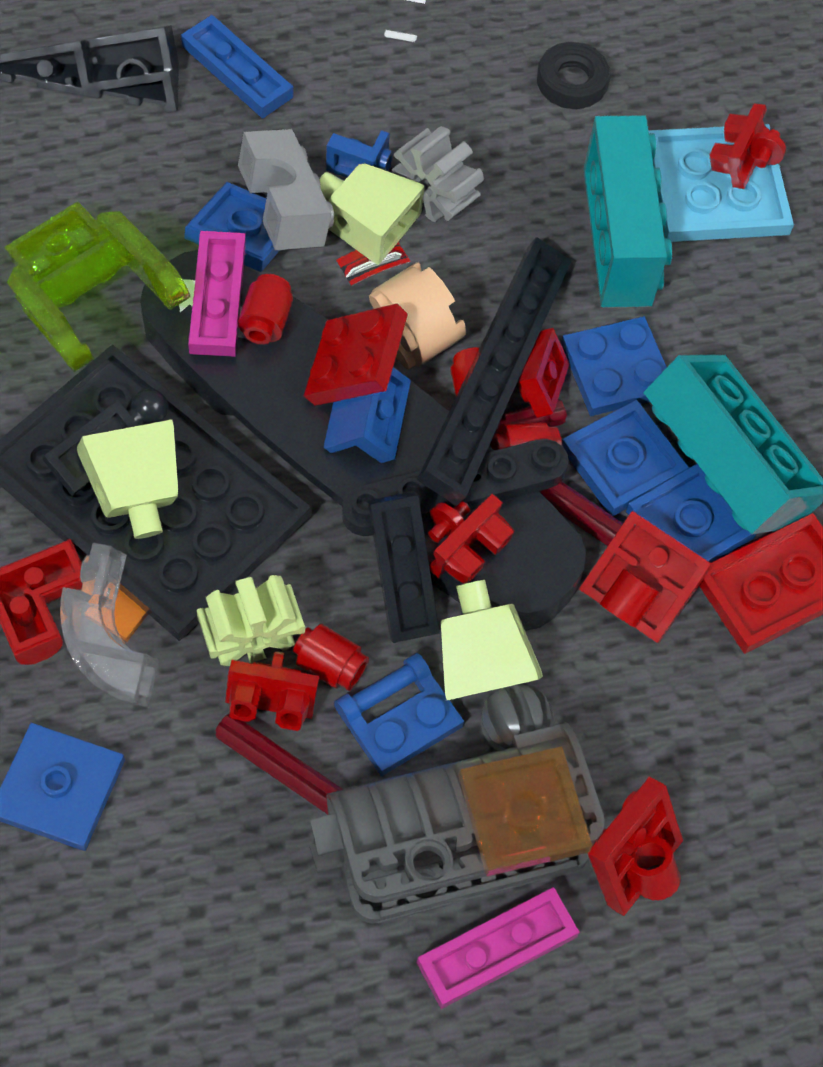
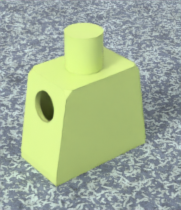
(372, 208)
(133, 473)
(485, 646)

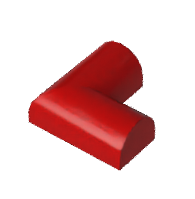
(24, 596)

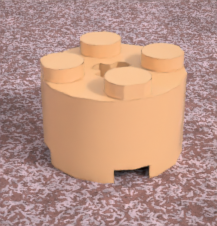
(429, 321)

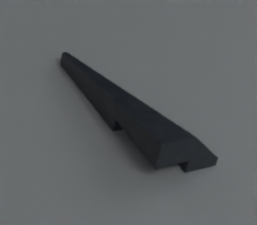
(123, 65)

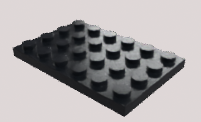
(213, 533)

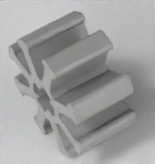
(438, 167)

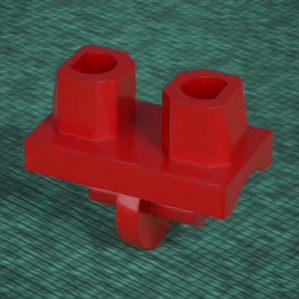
(752, 146)
(455, 552)
(271, 689)

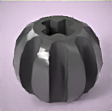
(514, 712)

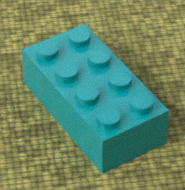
(626, 211)
(736, 442)

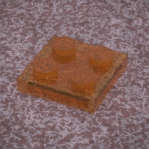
(524, 811)

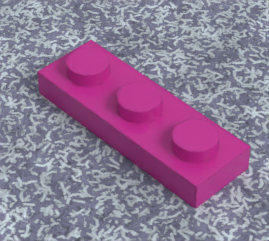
(217, 293)
(497, 947)

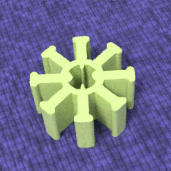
(250, 620)

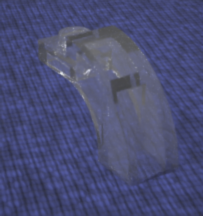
(93, 635)

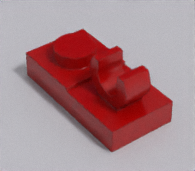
(544, 373)

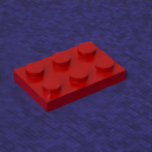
(769, 584)

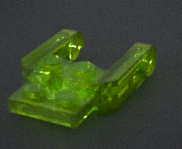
(73, 256)

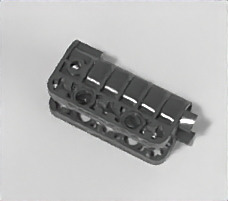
(421, 822)

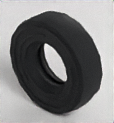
(572, 95)

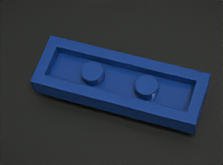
(237, 66)

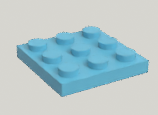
(704, 202)

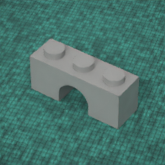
(295, 205)

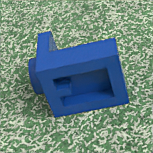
(347, 153)

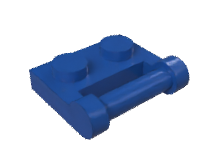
(406, 728)

